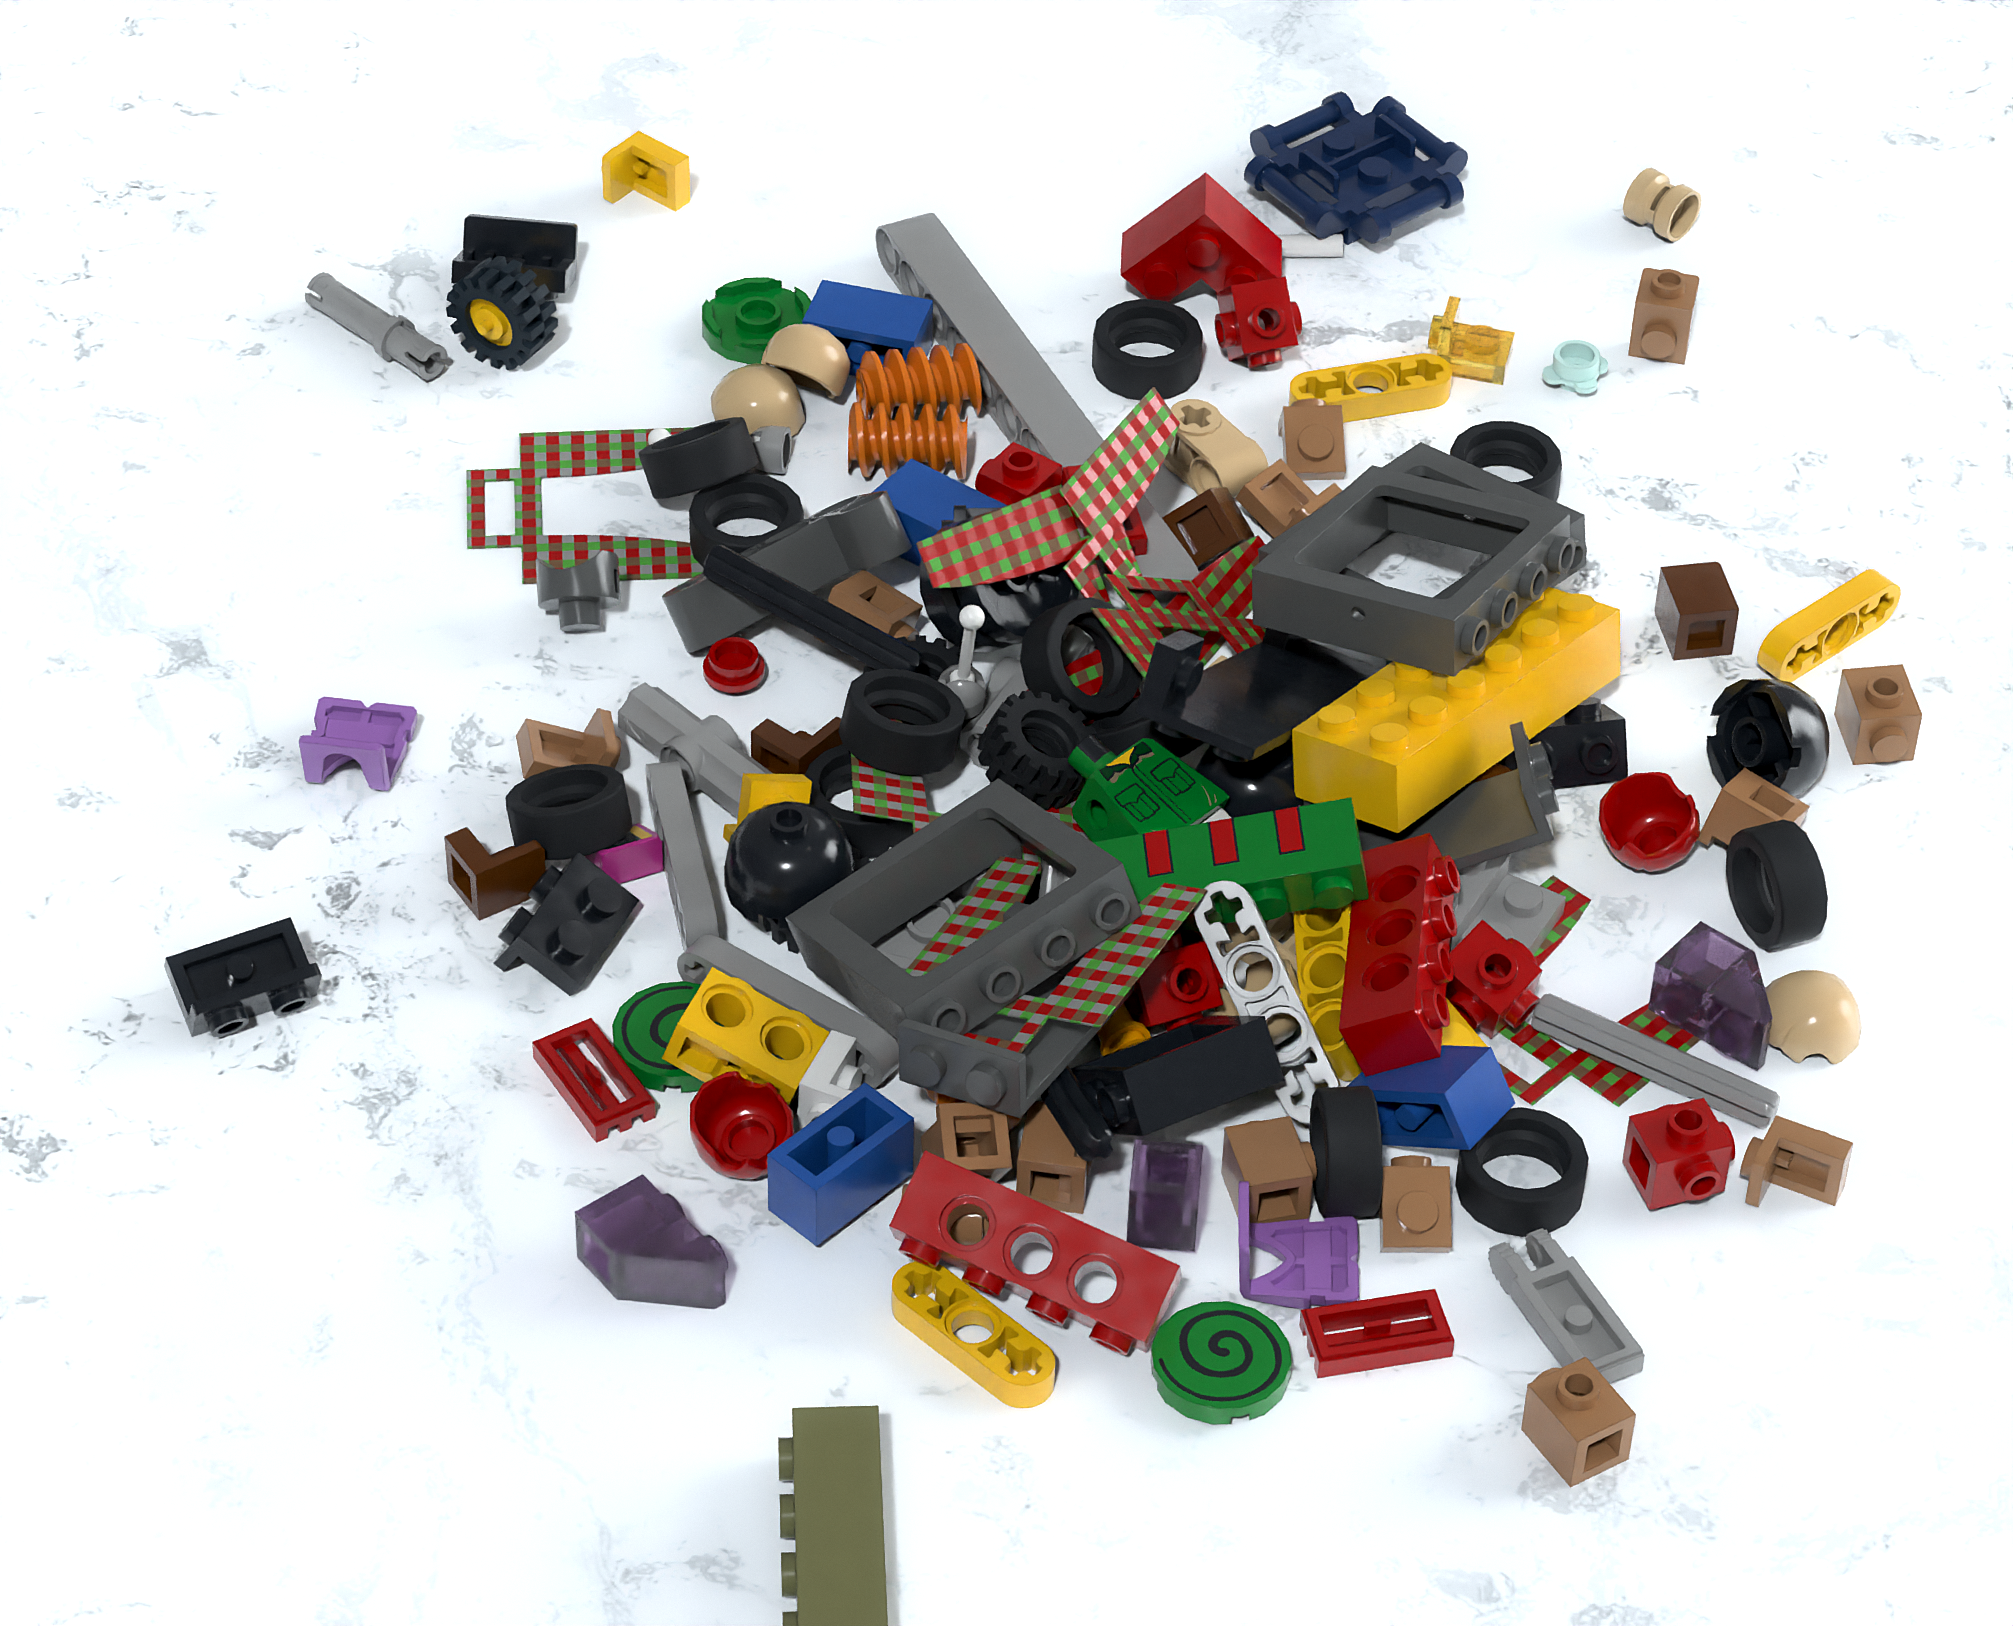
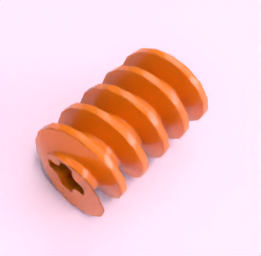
(919, 379)
(906, 439)

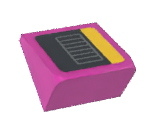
(631, 857)

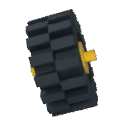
(502, 313)

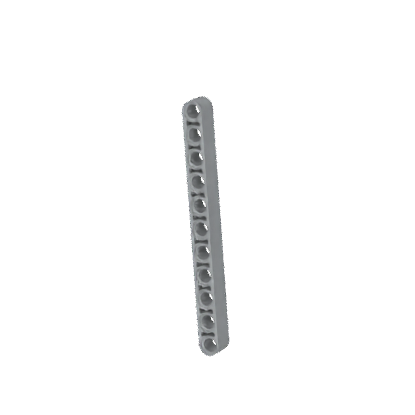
(1015, 379)

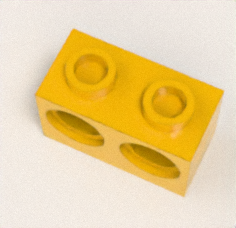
(751, 1035)

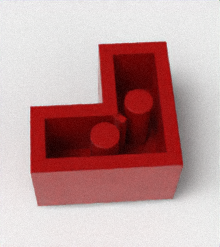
(1198, 237)

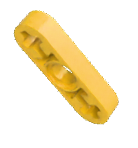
(1420, 378)
(1828, 625)
(983, 1360)

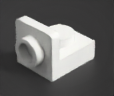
(828, 1077)

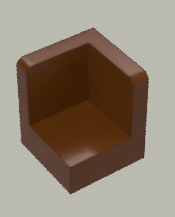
(1209, 525)
(1696, 610)
(790, 752)
(495, 880)

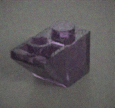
(1715, 994)
(1164, 1193)
(649, 1249)

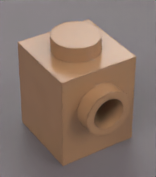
(1878, 714)
(1274, 1164)
(1578, 1421)

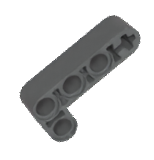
(810, 553)

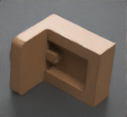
(1663, 315)
(1313, 439)
(1281, 498)
(551, 746)
(1797, 1160)
(1415, 1207)

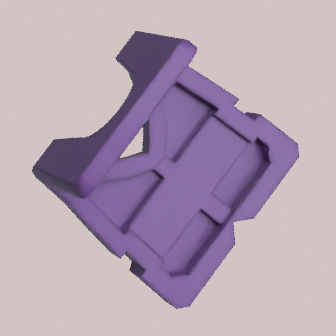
(350, 731)
(1316, 1259)

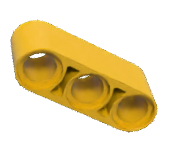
(1321, 962)

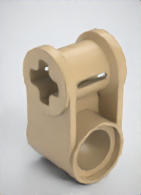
(1212, 450)

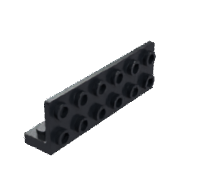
(1247, 699)

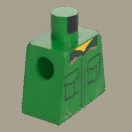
(1139, 790)

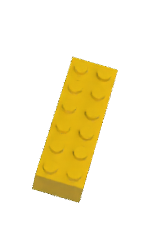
(1423, 735)

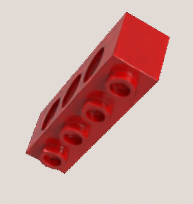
(1400, 956)
(946, 1191)

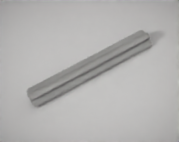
(1655, 1060)

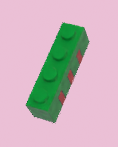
(1281, 857)

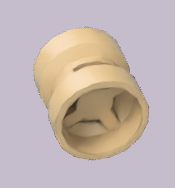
(1662, 204)

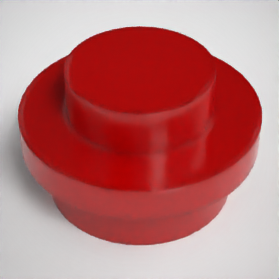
(733, 665)

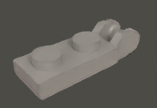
(1566, 1307)

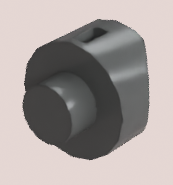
(579, 591)

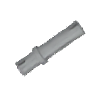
(390, 335)

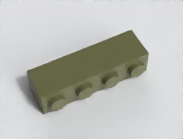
(833, 1517)

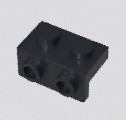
(540, 245)
(1584, 746)
(569, 924)
(242, 978)

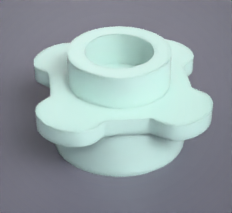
(1575, 366)

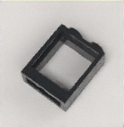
(1181, 1073)

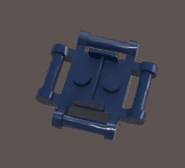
(1360, 173)

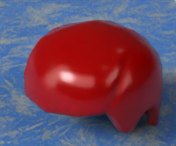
(1649, 821)
(738, 1124)

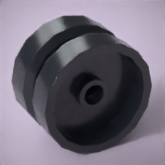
(1006, 604)

